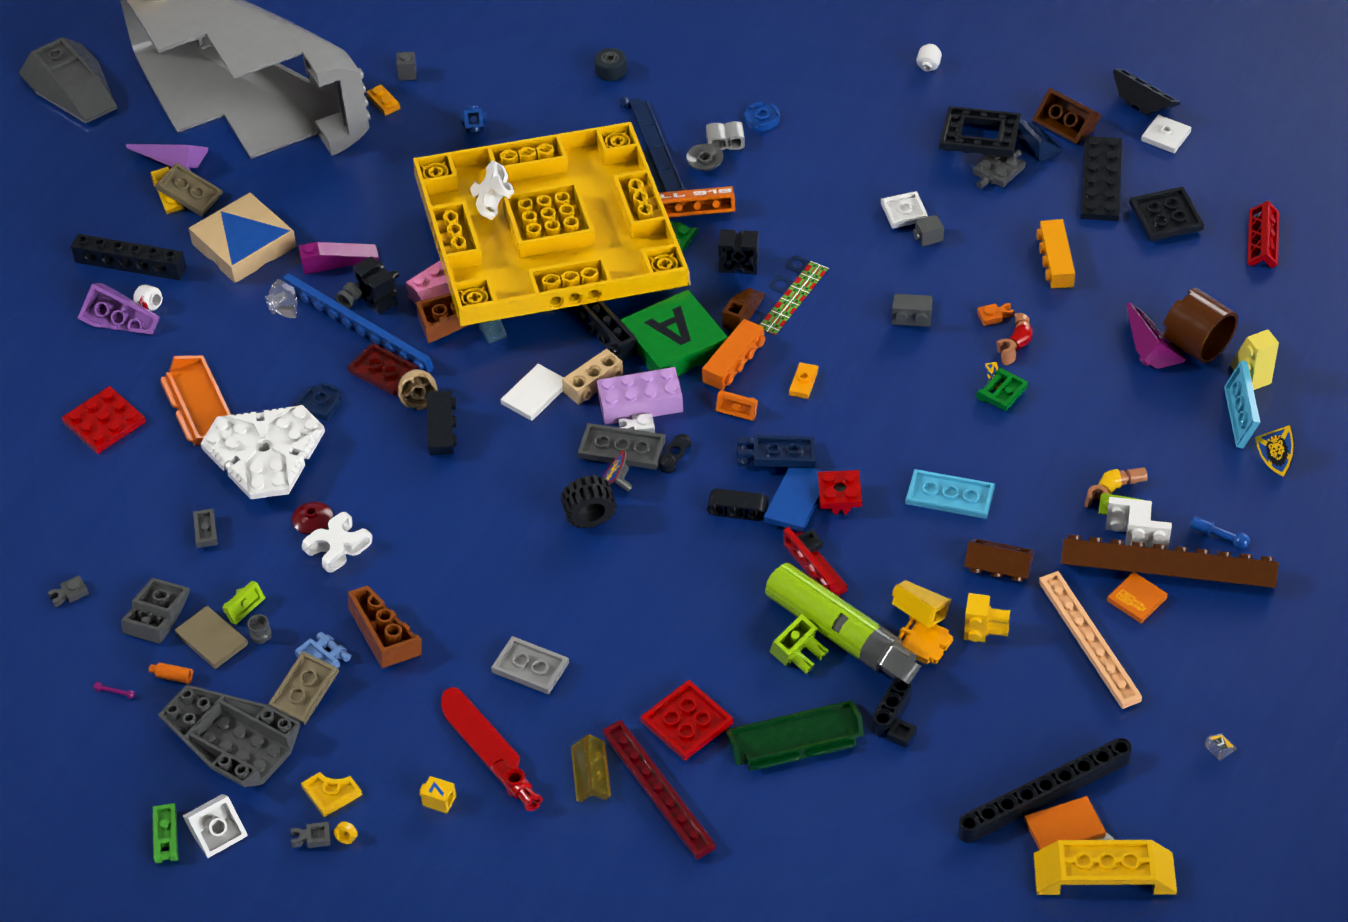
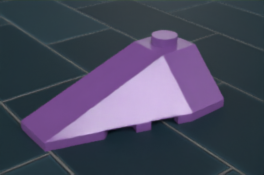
(185, 155)
(113, 310)

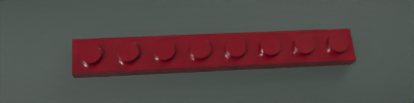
(659, 790)

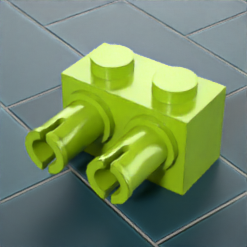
(793, 639)

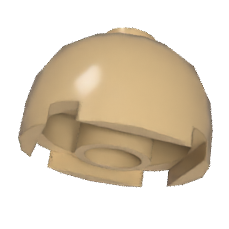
(414, 388)

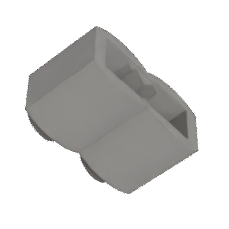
(726, 135)

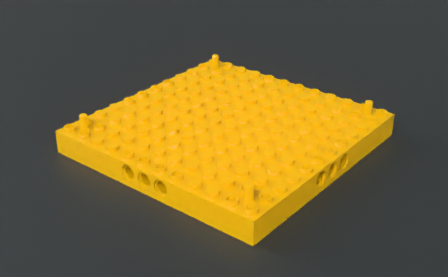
(570, 235)

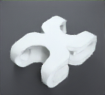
(492, 190)
(337, 542)

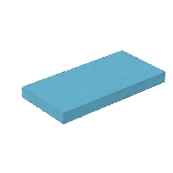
(1242, 404)
(950, 493)

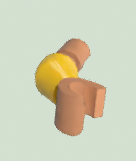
(1114, 479)

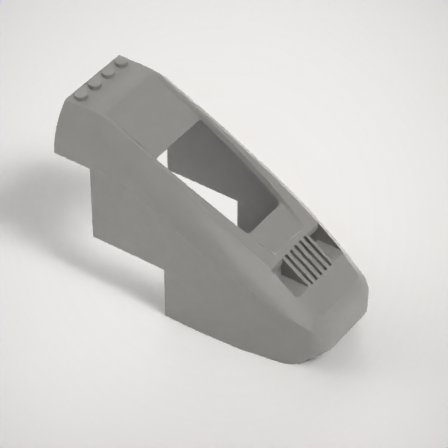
(226, 62)

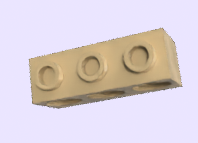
(582, 382)

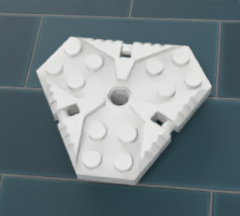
(265, 454)

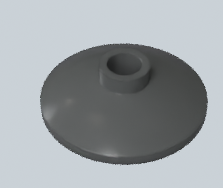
(704, 156)

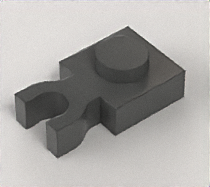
(71, 590)
(314, 835)

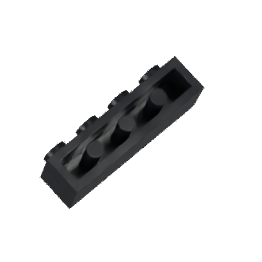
(608, 329)

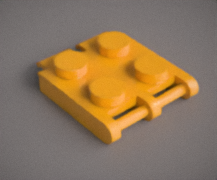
(925, 642)

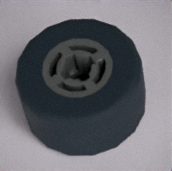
(610, 64)

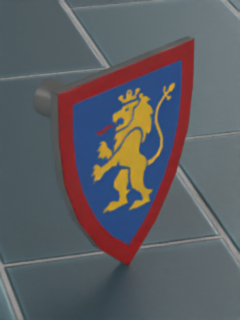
(618, 471)

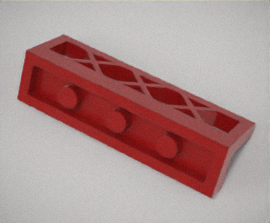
(1267, 231)
(814, 563)

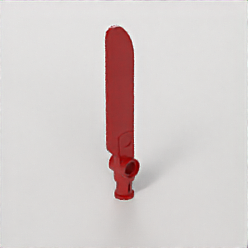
(488, 746)

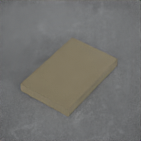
(189, 189)
(211, 637)
(303, 687)

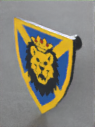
(1277, 449)

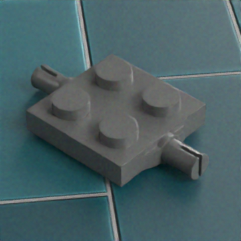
(998, 169)

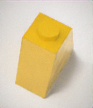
(920, 603)

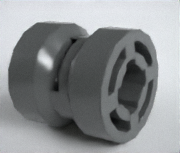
(348, 294)
(259, 628)

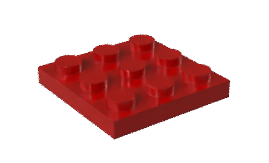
(103, 419)
(686, 720)

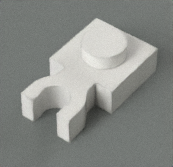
(639, 422)

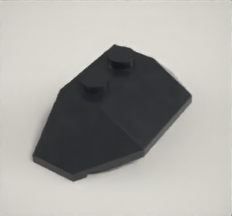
(1141, 94)

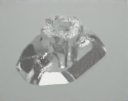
(282, 299)

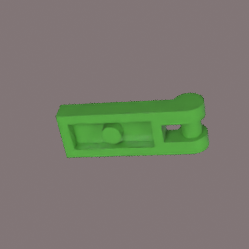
(165, 832)

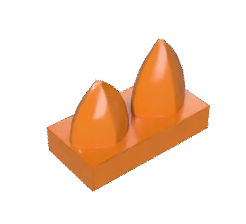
(736, 405)

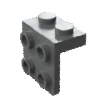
(912, 310)

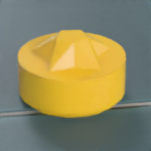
(345, 833)

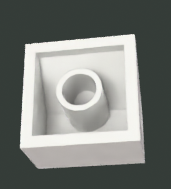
(215, 825)

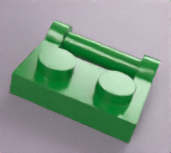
(1007, 392)

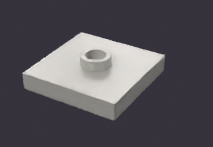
(1166, 134)
(903, 209)

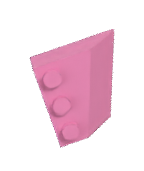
(428, 284)

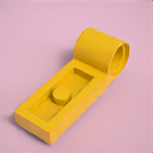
(168, 203)

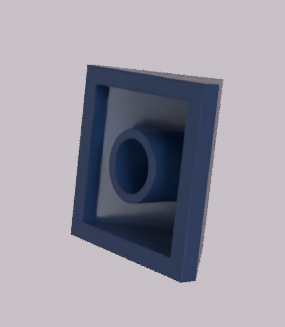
(1036, 141)

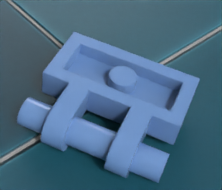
(318, 650)

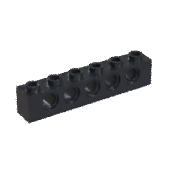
(128, 257)

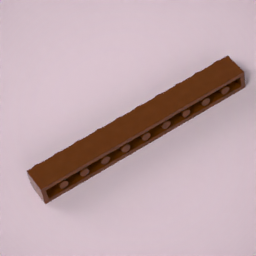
(1170, 562)

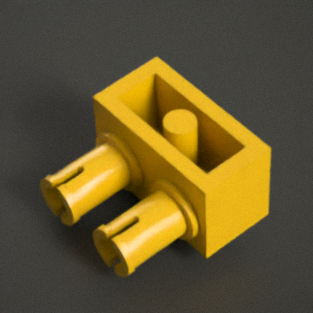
(980, 617)

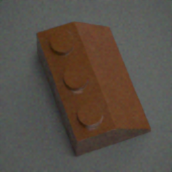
(1066, 116)
(999, 559)

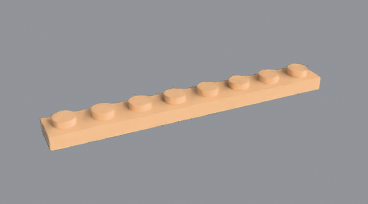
(1090, 640)

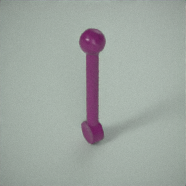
(98, 687)

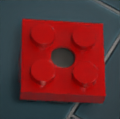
(839, 490)

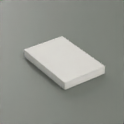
(533, 392)

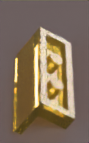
(590, 768)

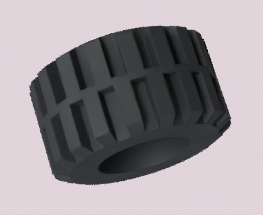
(588, 501)

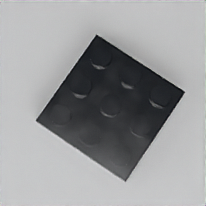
(1166, 213)

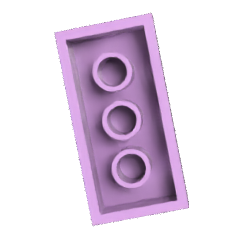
(640, 393)

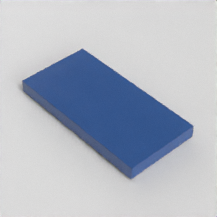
(794, 499)

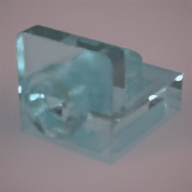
(493, 330)

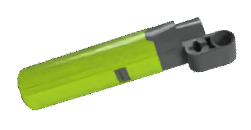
(841, 623)

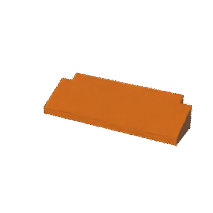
(195, 395)

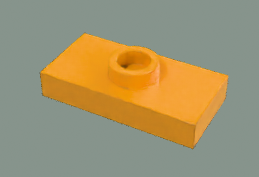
(803, 380)

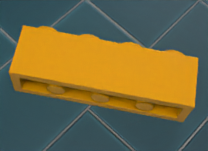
(1056, 254)

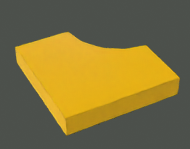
(330, 793)

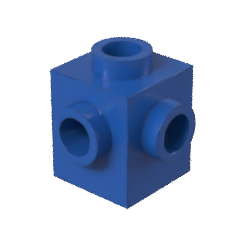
(473, 111)

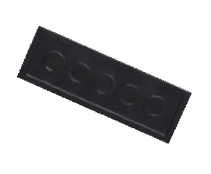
(1101, 178)

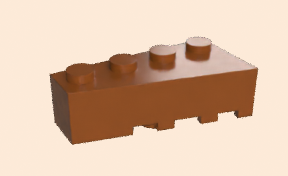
(438, 317)
(384, 632)

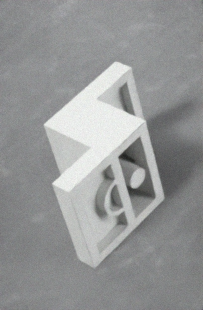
(1134, 518)

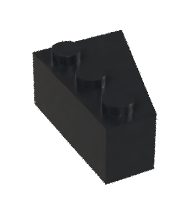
(441, 422)

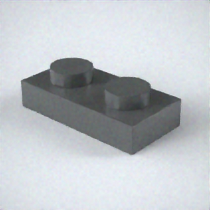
(205, 528)

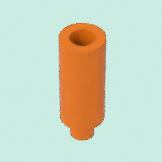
(172, 672)

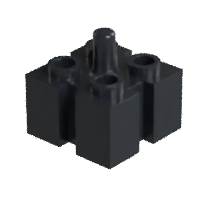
(738, 251)
(376, 284)

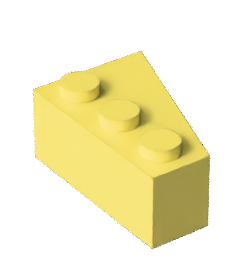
(1260, 353)

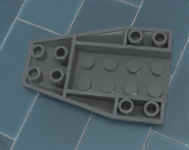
(69, 79)
(231, 733)

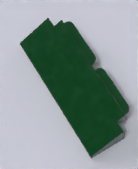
(796, 736)

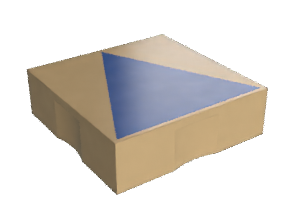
(242, 237)

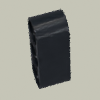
(737, 504)
(885, 714)

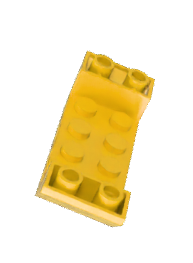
(1104, 864)

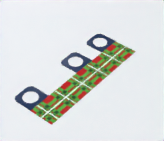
(793, 293)

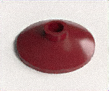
(311, 517)

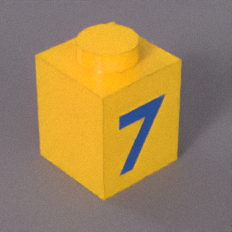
(437, 794)

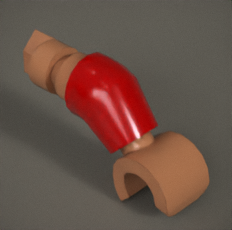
(1021, 337)

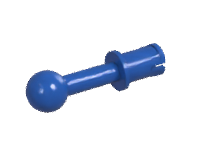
(1240, 540)

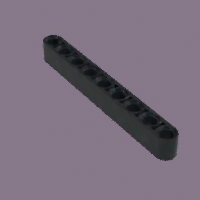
(1076, 773)

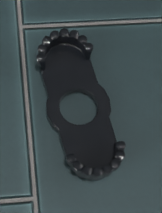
(668, 460)

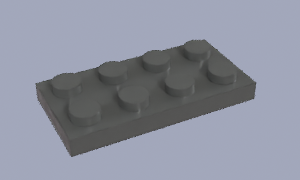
(607, 442)

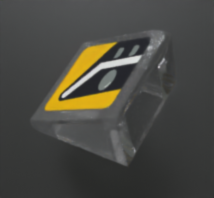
(1219, 746)

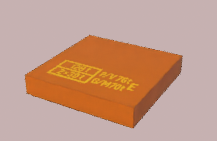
(1137, 597)

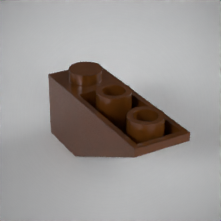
(741, 307)

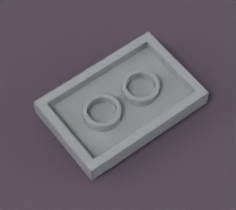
(530, 665)

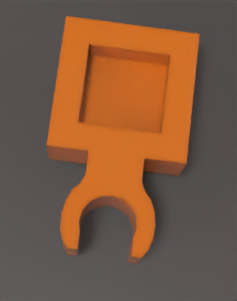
(993, 314)

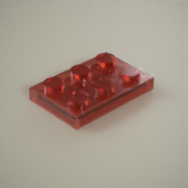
(380, 368)

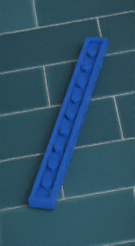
(360, 324)

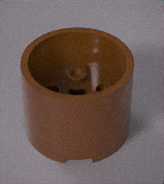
(1200, 325)

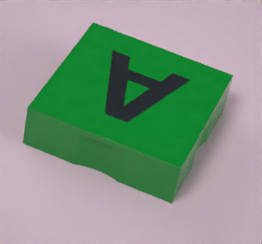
(675, 333)

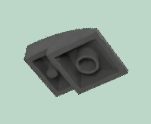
(155, 610)

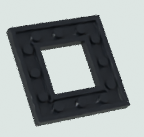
(956, 117)

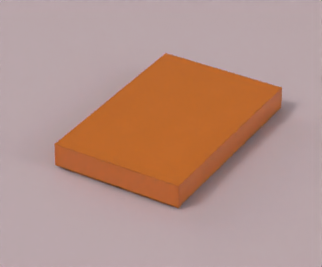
(1065, 822)

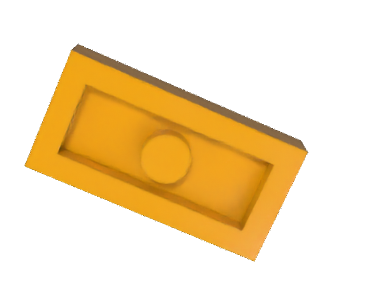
(383, 100)

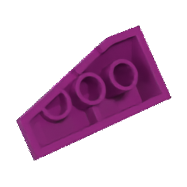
(328, 256)
(1150, 341)

